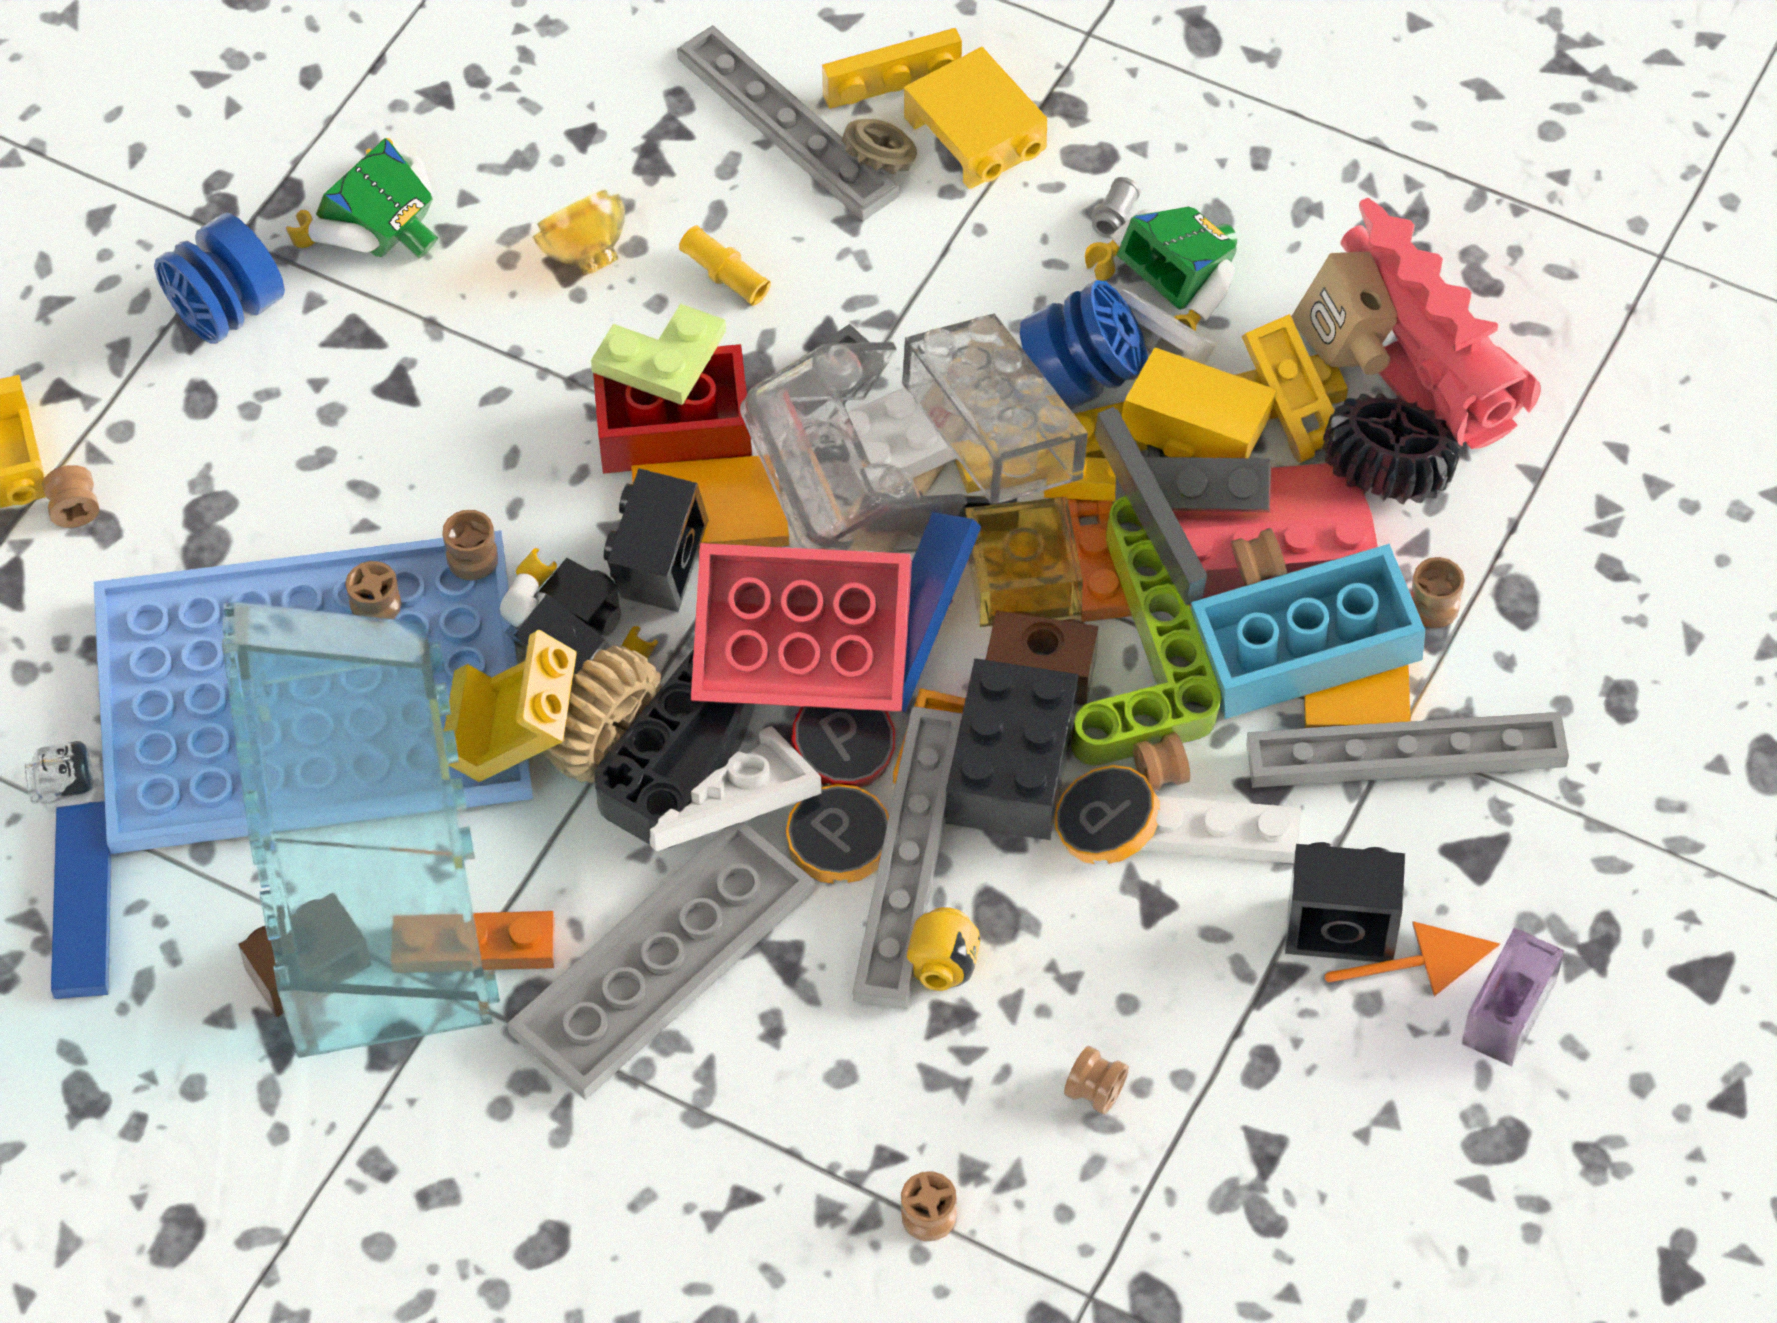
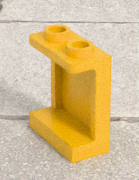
(977, 116)
(19, 453)
(512, 713)

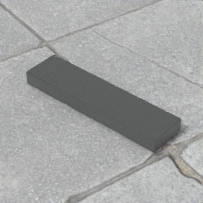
(1150, 505)

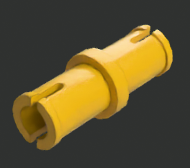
(724, 265)

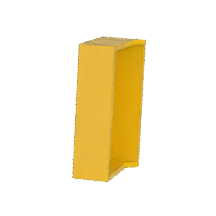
(1195, 409)

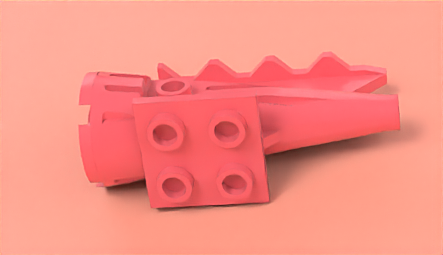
(1440, 347)

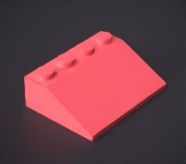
(1309, 513)
(801, 627)

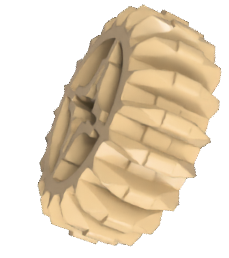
(601, 708)

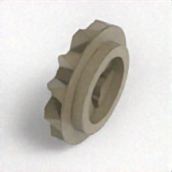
(879, 145)

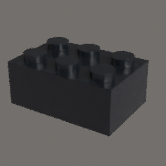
(1011, 749)

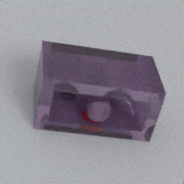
(1512, 996)

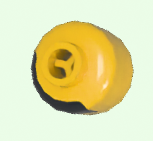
(944, 947)

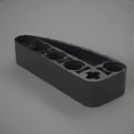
(689, 749)

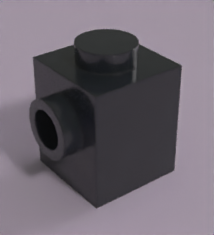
(586, 594)

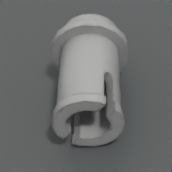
(1115, 207)

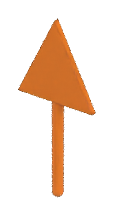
(1442, 952)

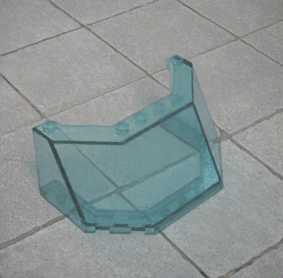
(355, 825)

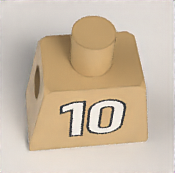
(1347, 313)

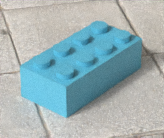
(1309, 630)

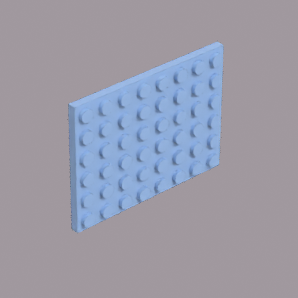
(166, 688)

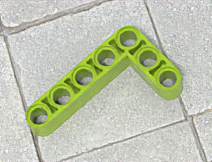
(1160, 642)

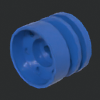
(219, 278)
(1085, 343)

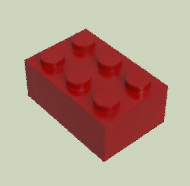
(654, 430)

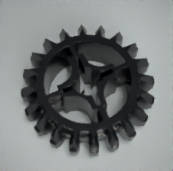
(1390, 448)

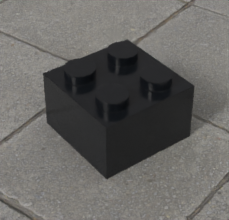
(656, 539)
(1345, 902)

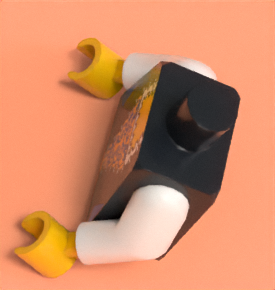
(536, 611)

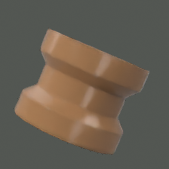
(70, 496)
(1259, 557)
(376, 580)
(1162, 761)
(1096, 1080)
(937, 1196)

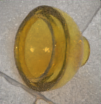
(584, 232)

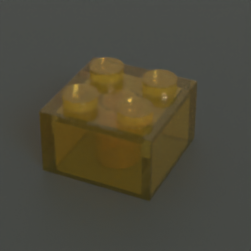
(1025, 560)

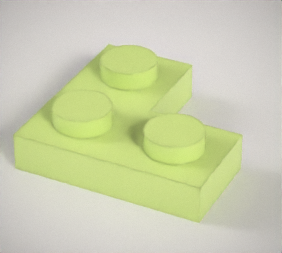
(661, 365)

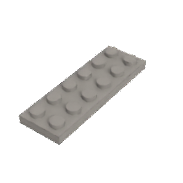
(660, 958)

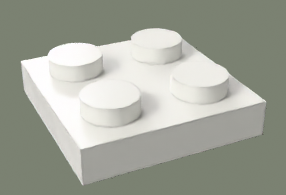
(900, 434)

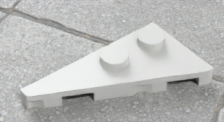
(745, 788)

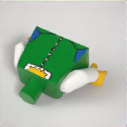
(373, 206)
(1176, 254)

